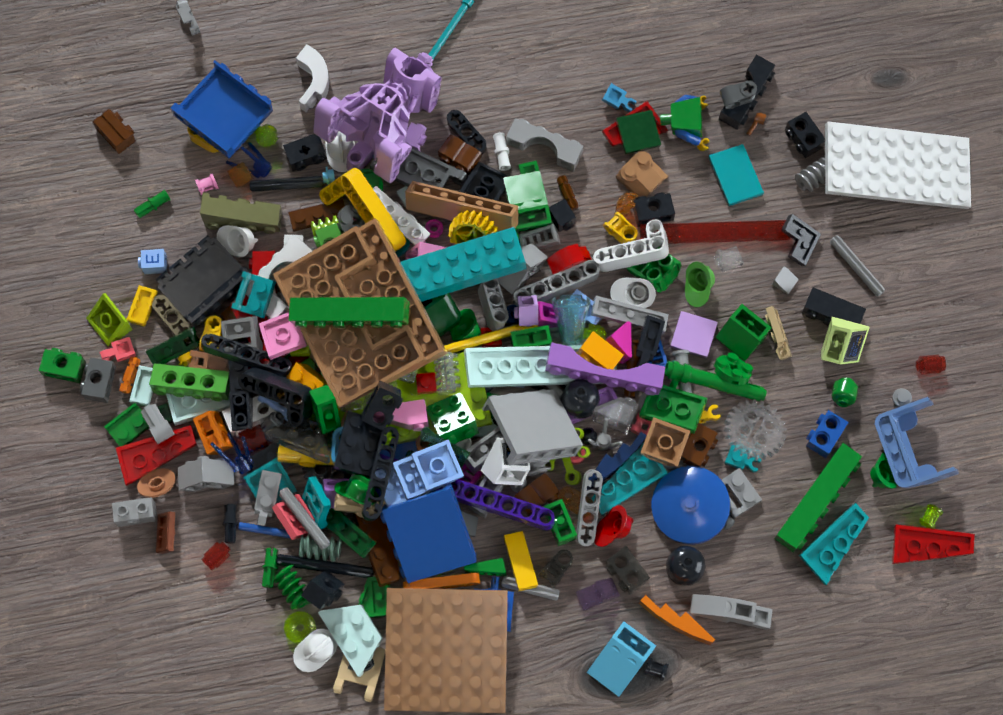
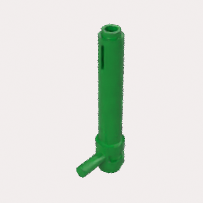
(686, 373)

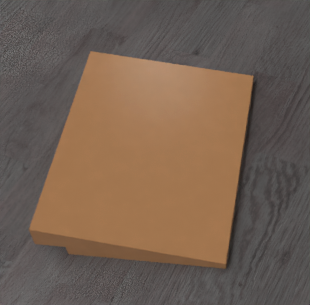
(357, 358)

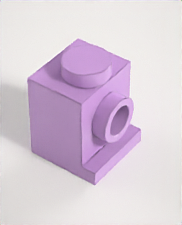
(416, 136)

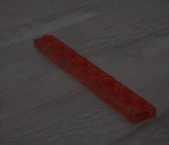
(722, 231)

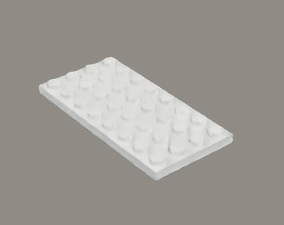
(897, 165)

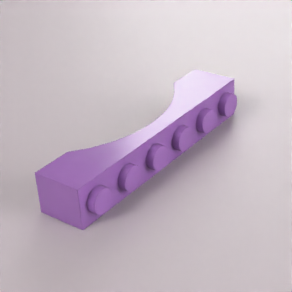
(566, 361)

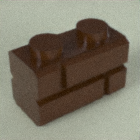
(114, 131)

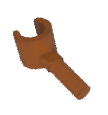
(759, 118)

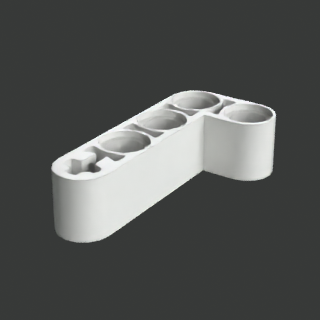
(630, 250)

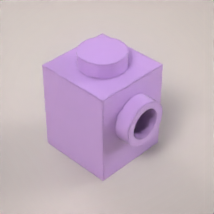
(527, 310)

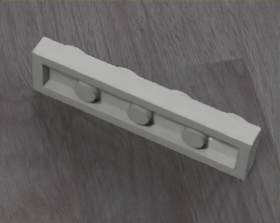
(624, 312)

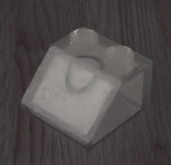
(619, 414)

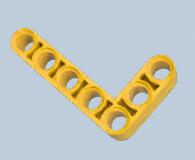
(365, 202)

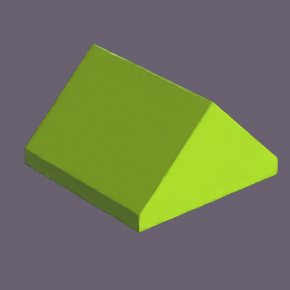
(108, 320)

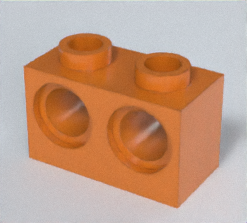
(212, 429)

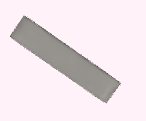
(563, 278)

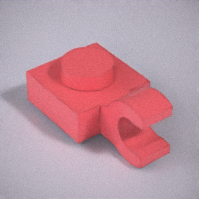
(121, 349)

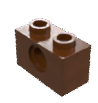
(704, 436)

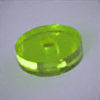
(296, 619)

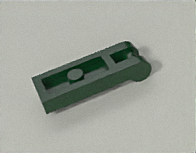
(173, 347)

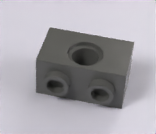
(99, 391)

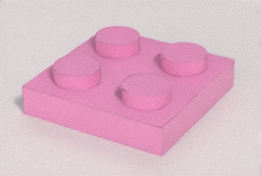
(281, 336)

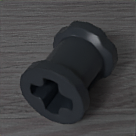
(656, 669)

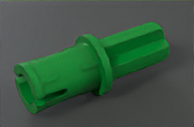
(152, 204)
(269, 568)

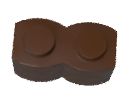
(459, 154)
(539, 492)

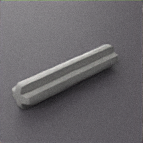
(542, 591)

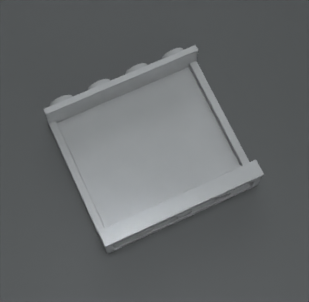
(534, 426)

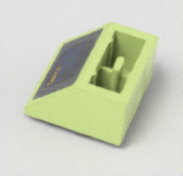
(844, 341)

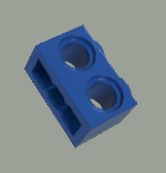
(829, 435)

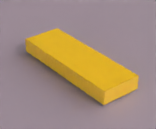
(520, 561)

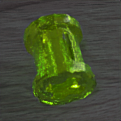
(930, 516)

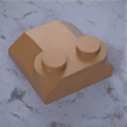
(641, 174)
(665, 443)

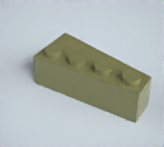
(240, 213)

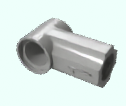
(158, 425)

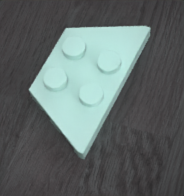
(354, 634)

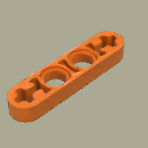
(445, 582)

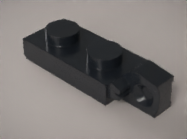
(649, 339)

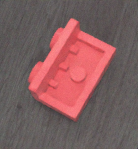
(288, 519)

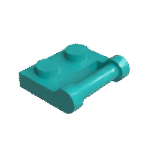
(259, 296)
(317, 501)

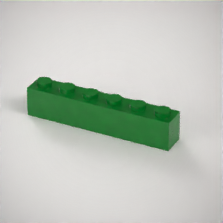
(349, 311)
(818, 497)

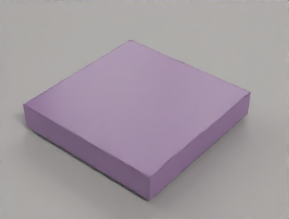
(694, 334)

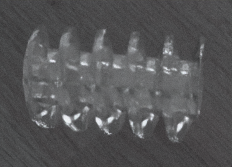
(445, 374)

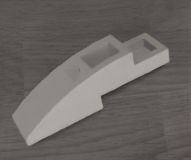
(732, 610)

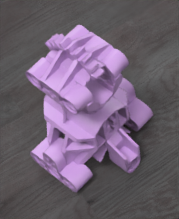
(381, 113)

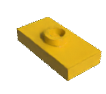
(141, 306)

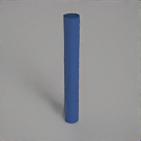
(263, 530)

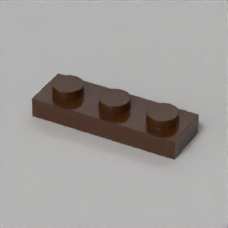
(302, 218)

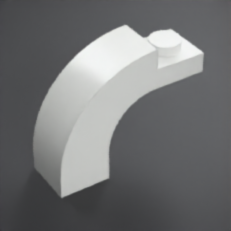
(315, 65)

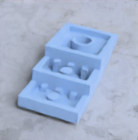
(421, 473)

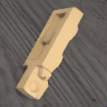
(778, 334)

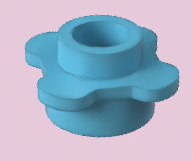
(328, 176)

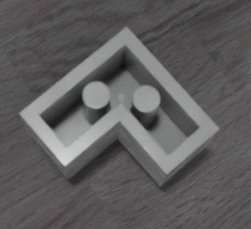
(534, 261)
(205, 474)

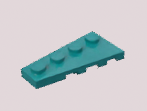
(629, 480)
(830, 547)

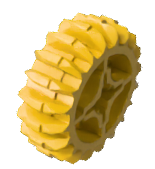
(470, 226)

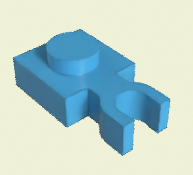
(616, 96)

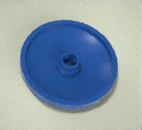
(690, 505)

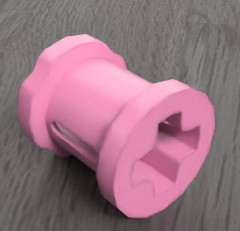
(206, 184)

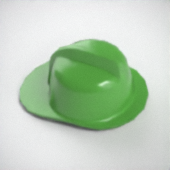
(698, 283)

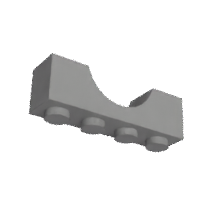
(524, 134)

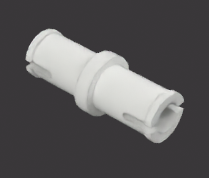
(501, 151)

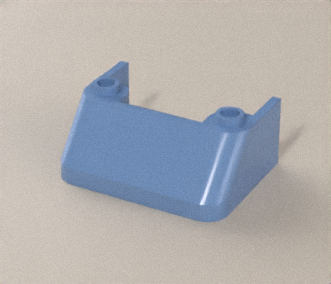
(898, 450)

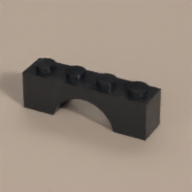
(760, 72)

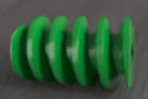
(291, 587)

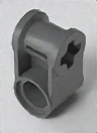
(736, 95)

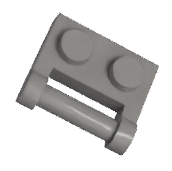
(241, 329)
(742, 491)

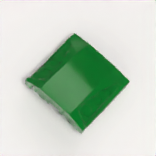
(659, 272)

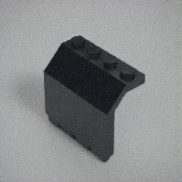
(202, 281)

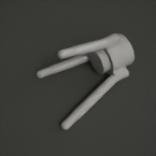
(603, 440)

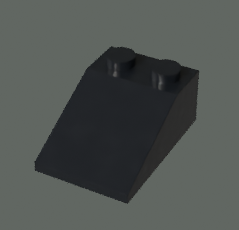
(485, 182)

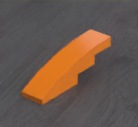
(685, 624)

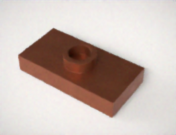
(165, 532)

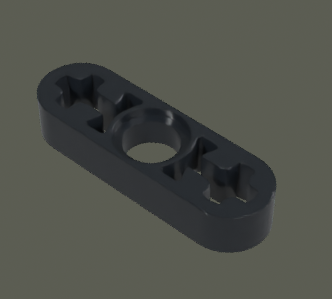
(465, 124)

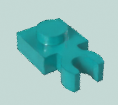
(735, 460)

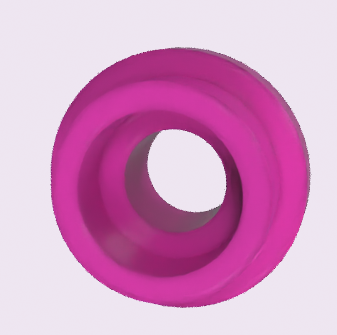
(434, 223)

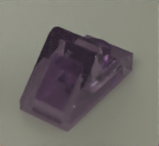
(596, 594)

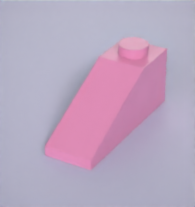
(410, 415)

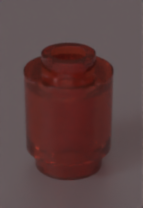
(931, 364)
(216, 555)

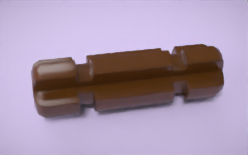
(567, 192)

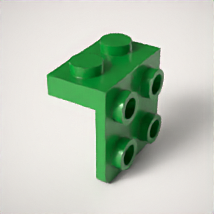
(453, 419)

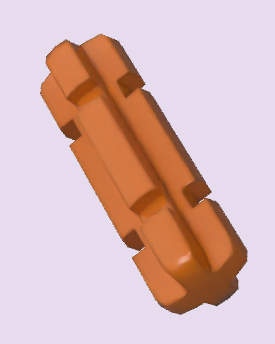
(129, 375)

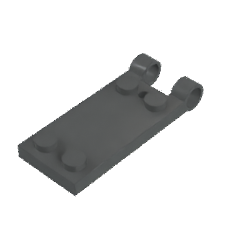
(426, 170)

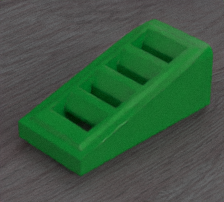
(491, 567)

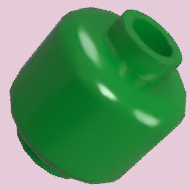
(844, 392)

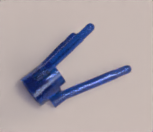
(261, 165)
(242, 463)

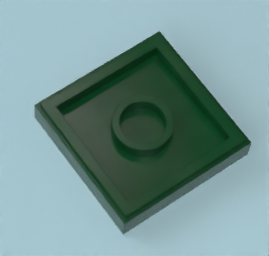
(638, 132)

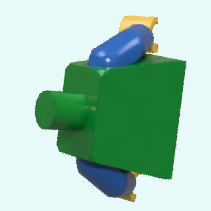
(687, 120)

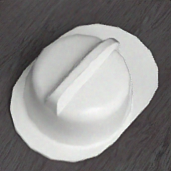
(338, 151)
(236, 240)
(633, 291)
(314, 650)

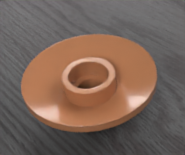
(156, 483)

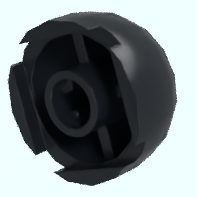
(580, 398)
(685, 565)

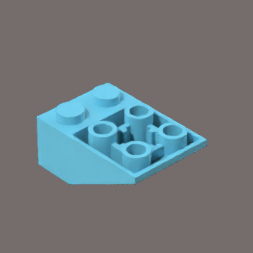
(621, 659)

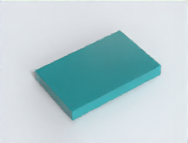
(736, 175)

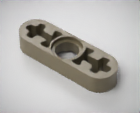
(168, 305)

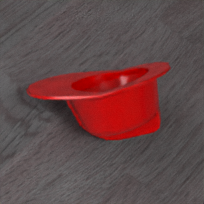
(613, 525)

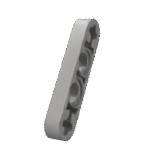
(589, 507)

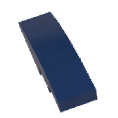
(610, 465)

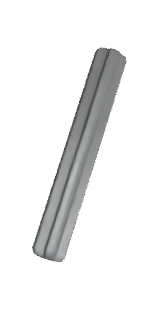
(857, 265)
(304, 518)

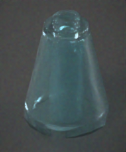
(571, 317)

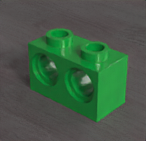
(531, 337)

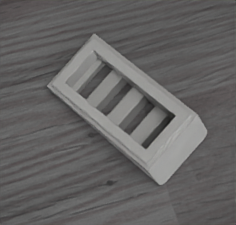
(537, 232)

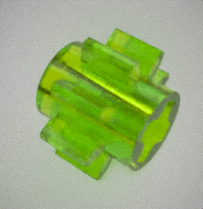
(266, 135)

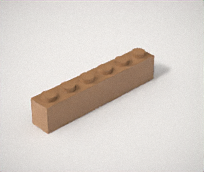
(449, 203)

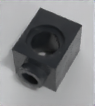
(562, 216)

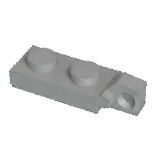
(266, 495)

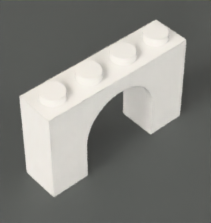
(292, 251)

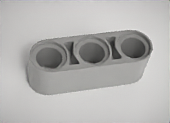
(491, 292)

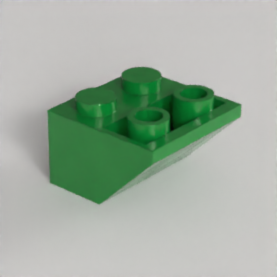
(743, 332)

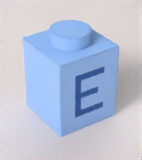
(153, 261)

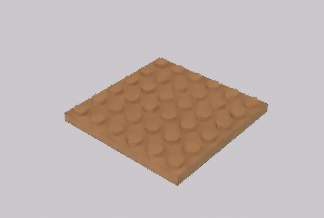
(446, 650)

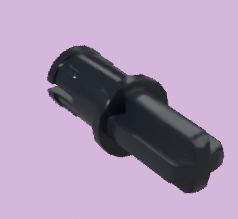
(230, 523)

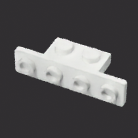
(406, 222)

